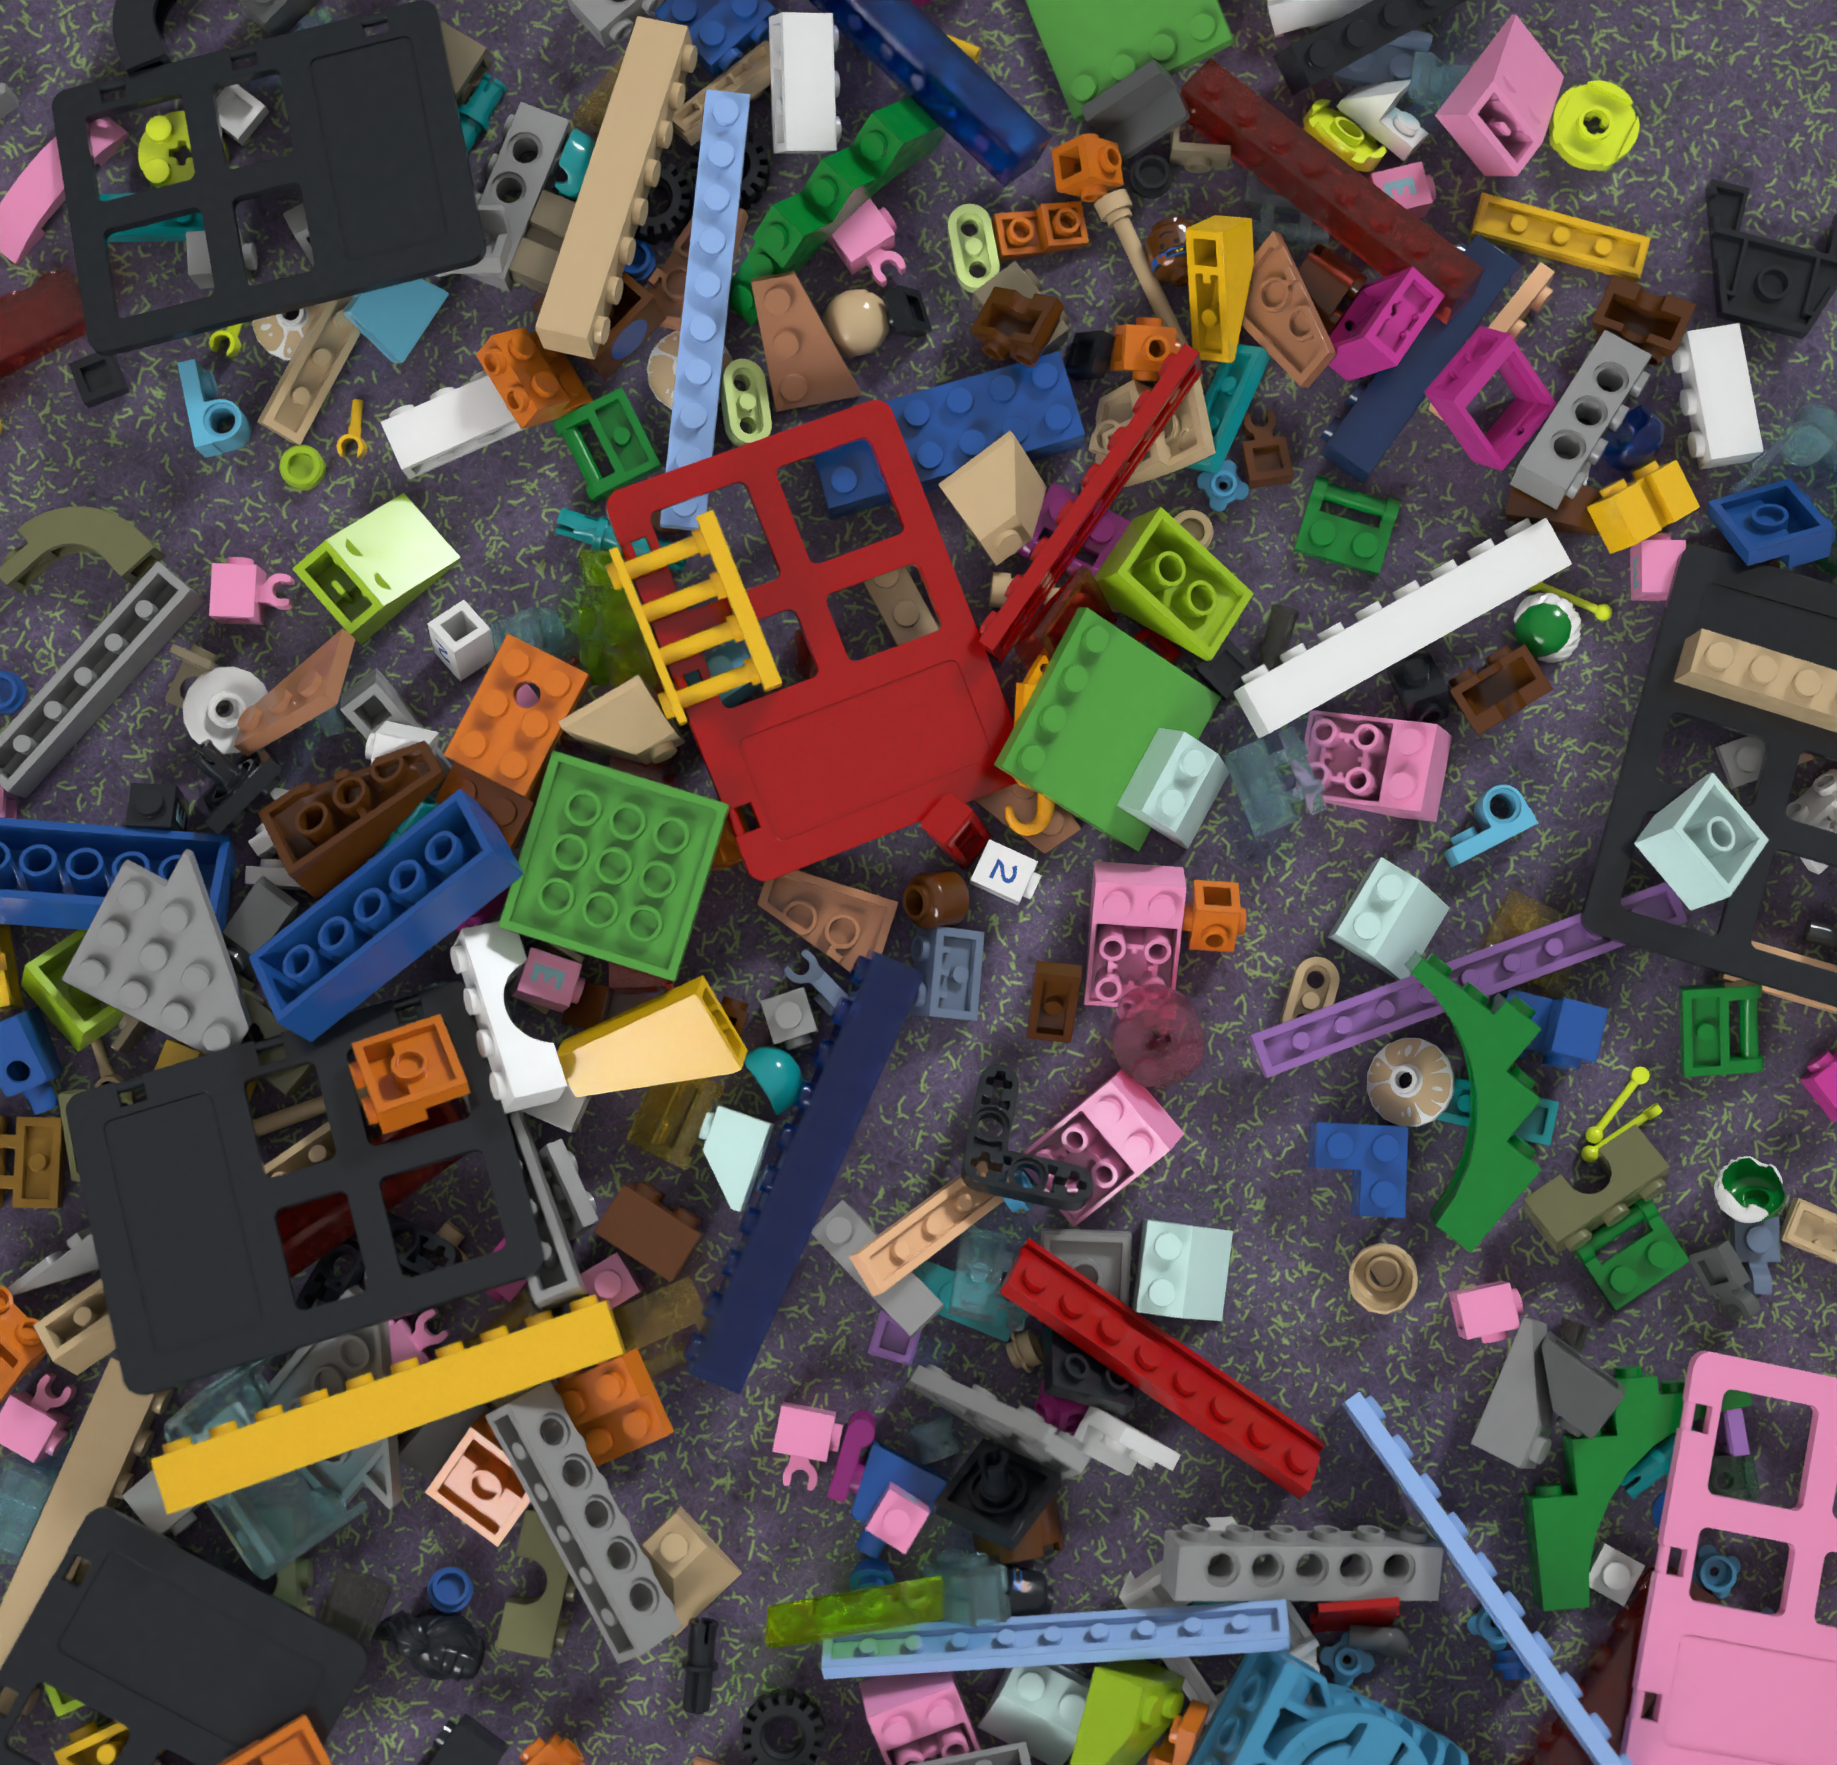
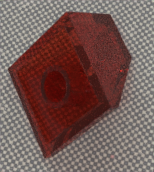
(1053, 619)

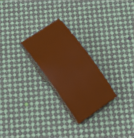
(1570, 516)

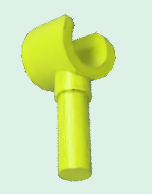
(232, 333)

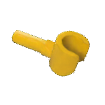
(354, 431)

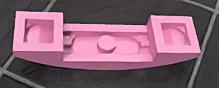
(41, 190)

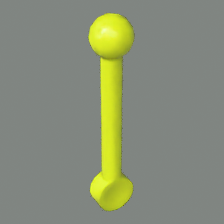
(1602, 611)
(1638, 1077)
(1590, 1153)

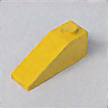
(1218, 281)

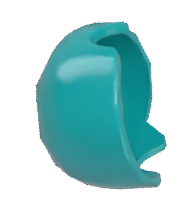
(575, 163)
(776, 1075)

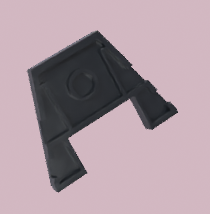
(1761, 278)

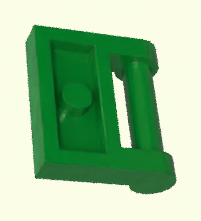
(620, 438)
(1341, 539)
(1706, 1029)
(1638, 1263)

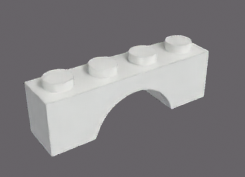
(522, 1068)

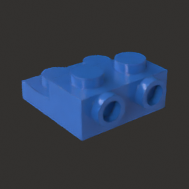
(720, 27)
(1773, 524)

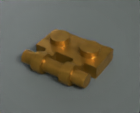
(37, 1162)

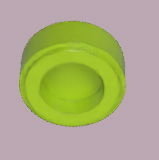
(302, 467)

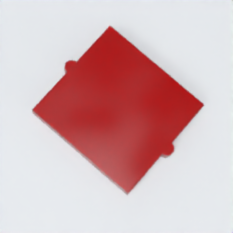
(1370, 1612)

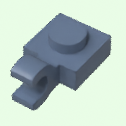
(828, 990)
(1756, 1246)

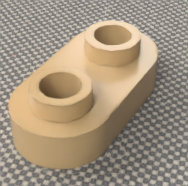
(1305, 999)

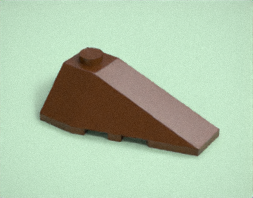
(339, 824)

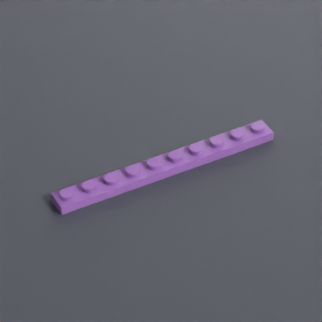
(1410, 1001)

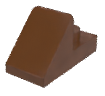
(1053, 1001)
(598, 1005)

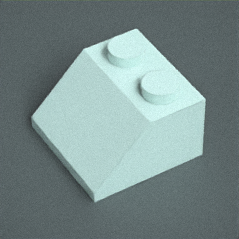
(1174, 785)
(1702, 843)
(1389, 918)
(735, 1151)
(1182, 1270)
(1039, 1708)

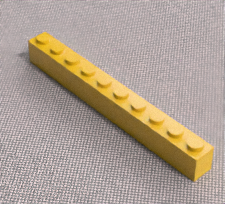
(386, 1406)

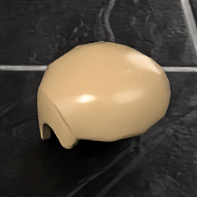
(856, 322)
(1392, 1269)

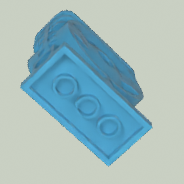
(1290, 1715)

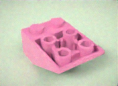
(1504, 102)
(1379, 763)
(1133, 929)
(1110, 1135)
(918, 1717)

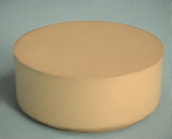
(1197, 525)

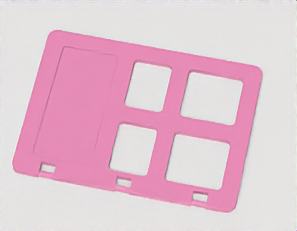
(1727, 1677)

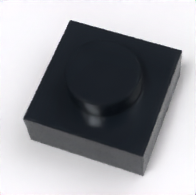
(907, 312)
(1089, 355)
(98, 379)
(1225, 669)

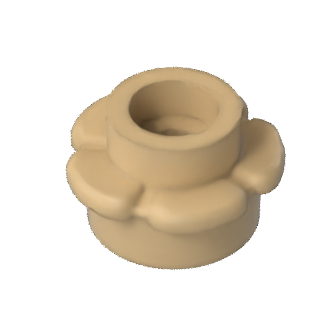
(1024, 1350)

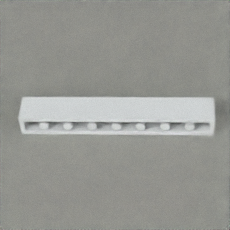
(1402, 627)

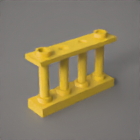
(722, 583)

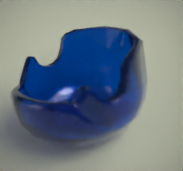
(1635, 441)

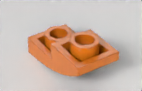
(1040, 232)
(1181, 1738)

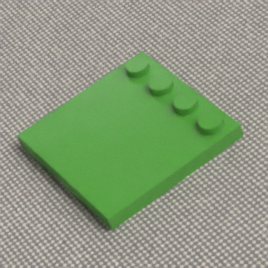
(1107, 40)
(1097, 720)
(614, 866)

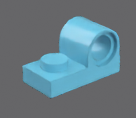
(207, 414)
(1494, 830)

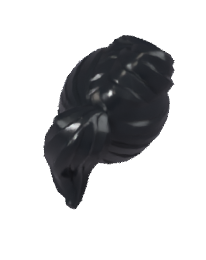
(435, 1643)

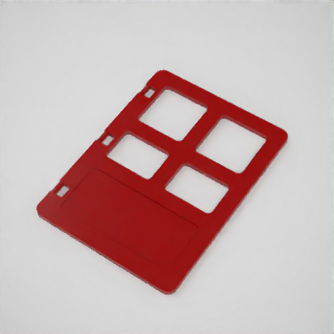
(864, 738)

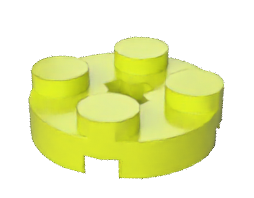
(1617, 118)
(1343, 136)
(156, 150)

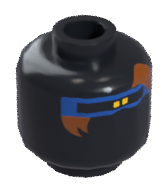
(1028, 1592)

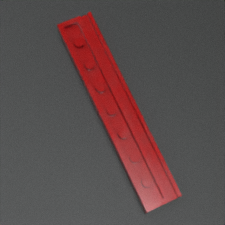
(1101, 487)
(1163, 1368)

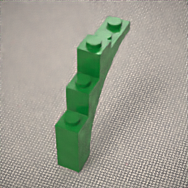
(839, 186)
(1491, 1166)
(1565, 1522)

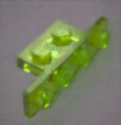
(607, 627)
(855, 1612)

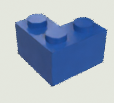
(1568, 1033)
(1377, 1161)

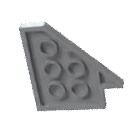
(163, 958)
(329, 1366)
(1012, 1428)

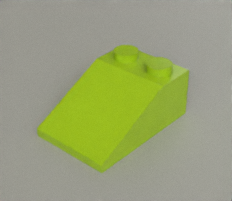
(1172, 584)
(73, 1011)
(1126, 1712)

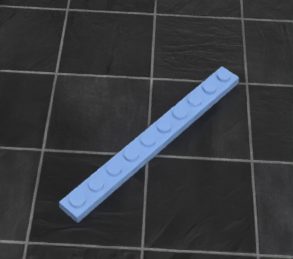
(707, 292)
(1478, 1575)
(1062, 1639)

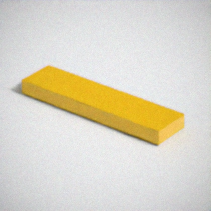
(1560, 237)

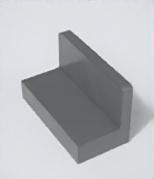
(1138, 109)
(431, 1444)

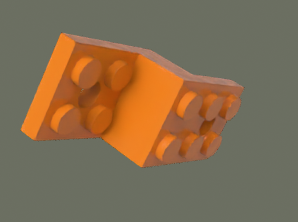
(505, 747)

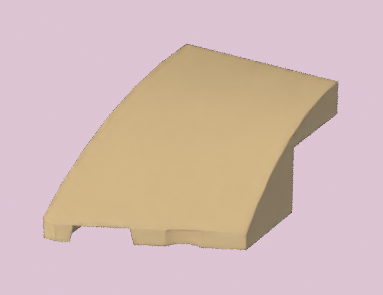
(1180, 444)

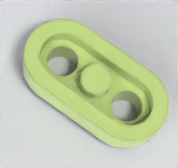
(975, 249)
(745, 406)

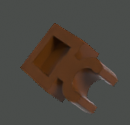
(1265, 456)

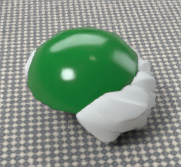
(1547, 627)
(1749, 1190)

